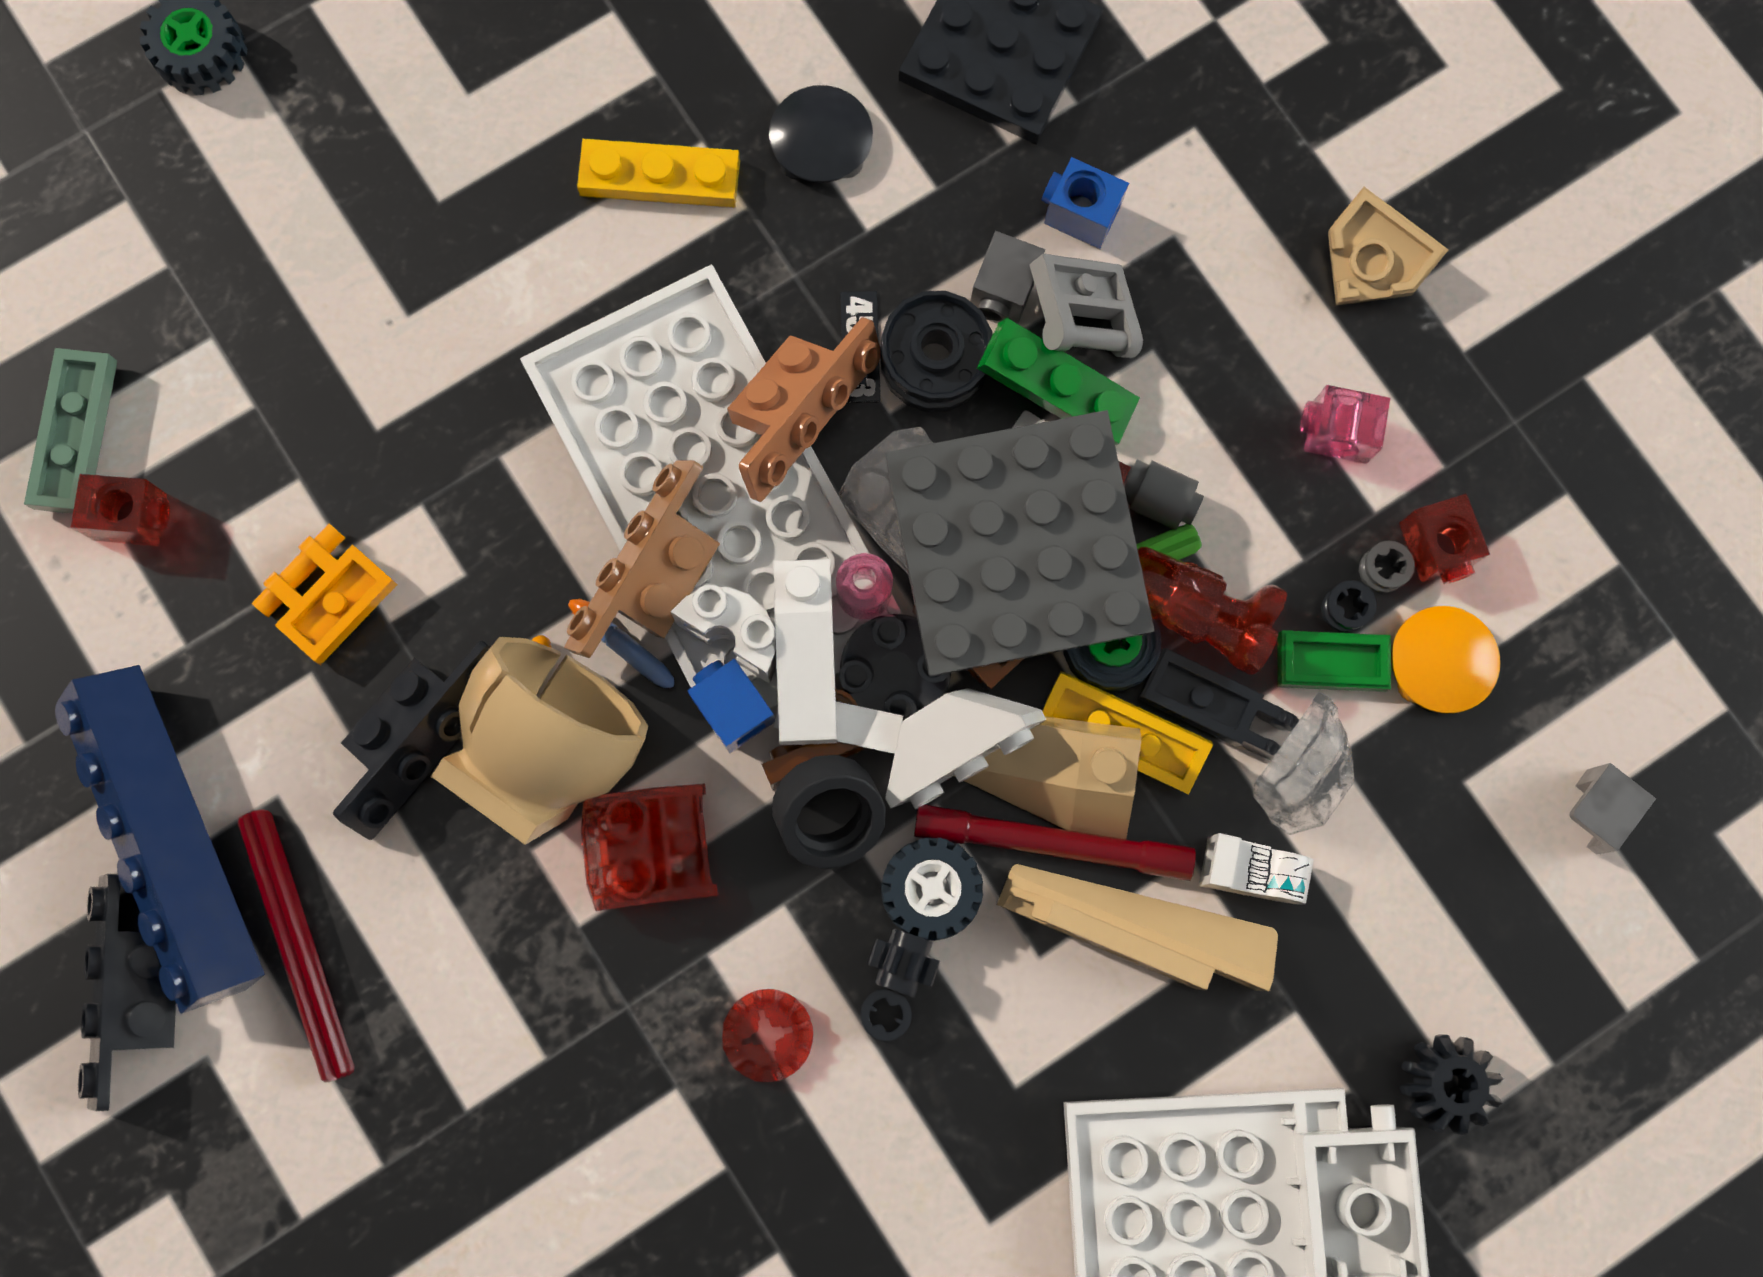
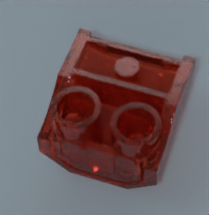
(646, 847)

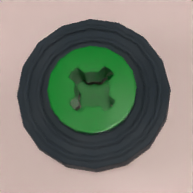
(1111, 666)

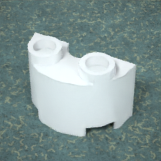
(735, 615)

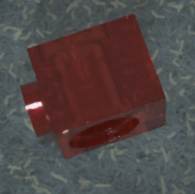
(102, 497)
(1458, 522)

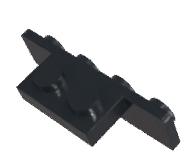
(403, 741)
(127, 995)

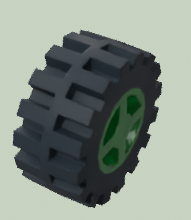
(199, 23)

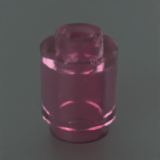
(859, 602)

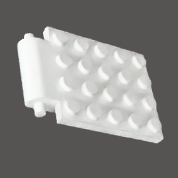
(1242, 1188)

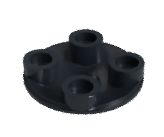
(821, 134)
(887, 667)

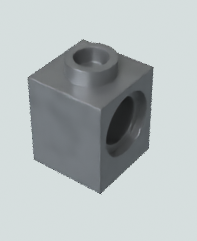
(1005, 278)

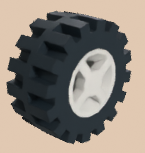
(943, 873)

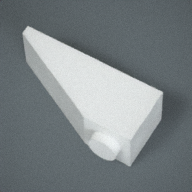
(804, 652)

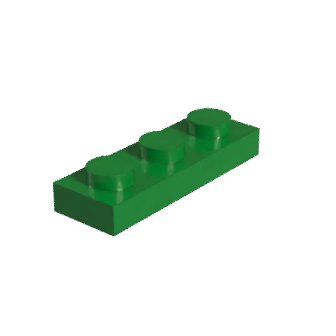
(1054, 378)

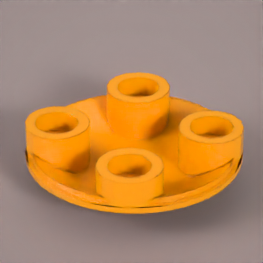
(1445, 659)

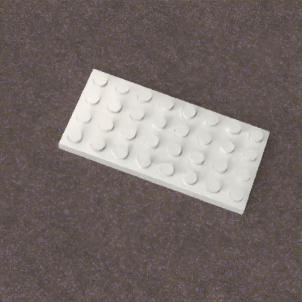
(657, 391)

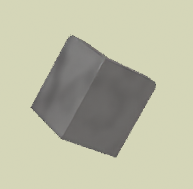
(1609, 807)

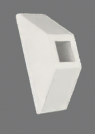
(952, 740)

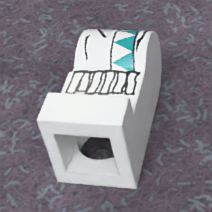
(1255, 870)

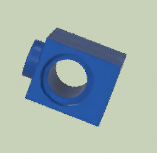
(1084, 223)
(730, 703)

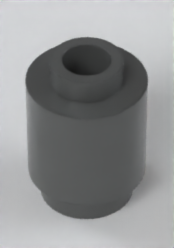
(1162, 494)

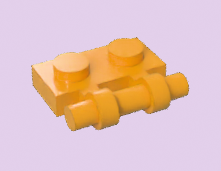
(334, 603)

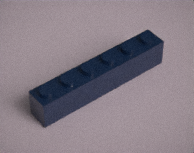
(158, 838)

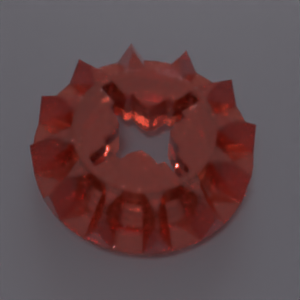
(790, 1050)

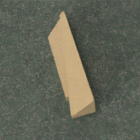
(1146, 930)

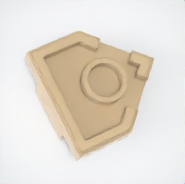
(1378, 252)

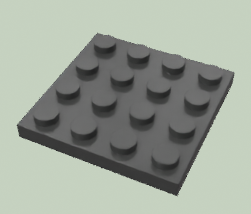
(1018, 543)

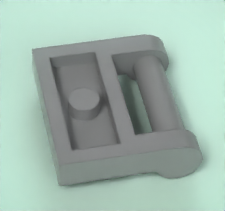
(1088, 290)

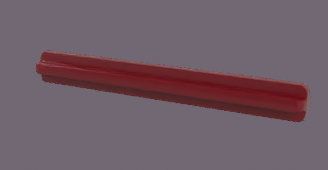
(296, 946)

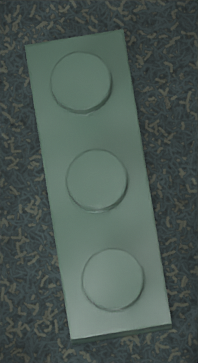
(70, 427)

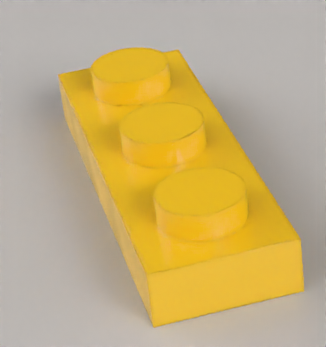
(658, 173)
(1165, 750)

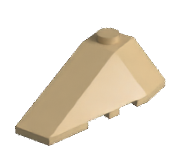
(1070, 775)

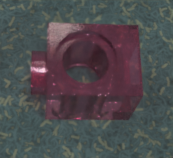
(1345, 424)

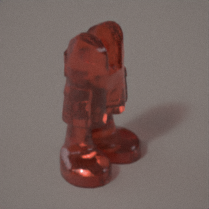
(1195, 607)

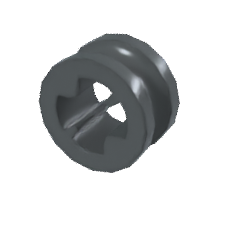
(1402, 558)

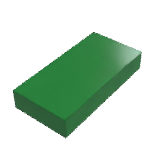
(1334, 661)

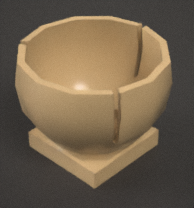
(534, 756)

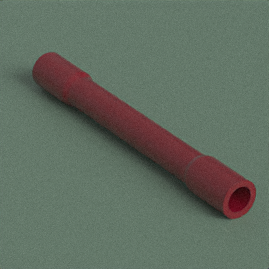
(1144, 856)

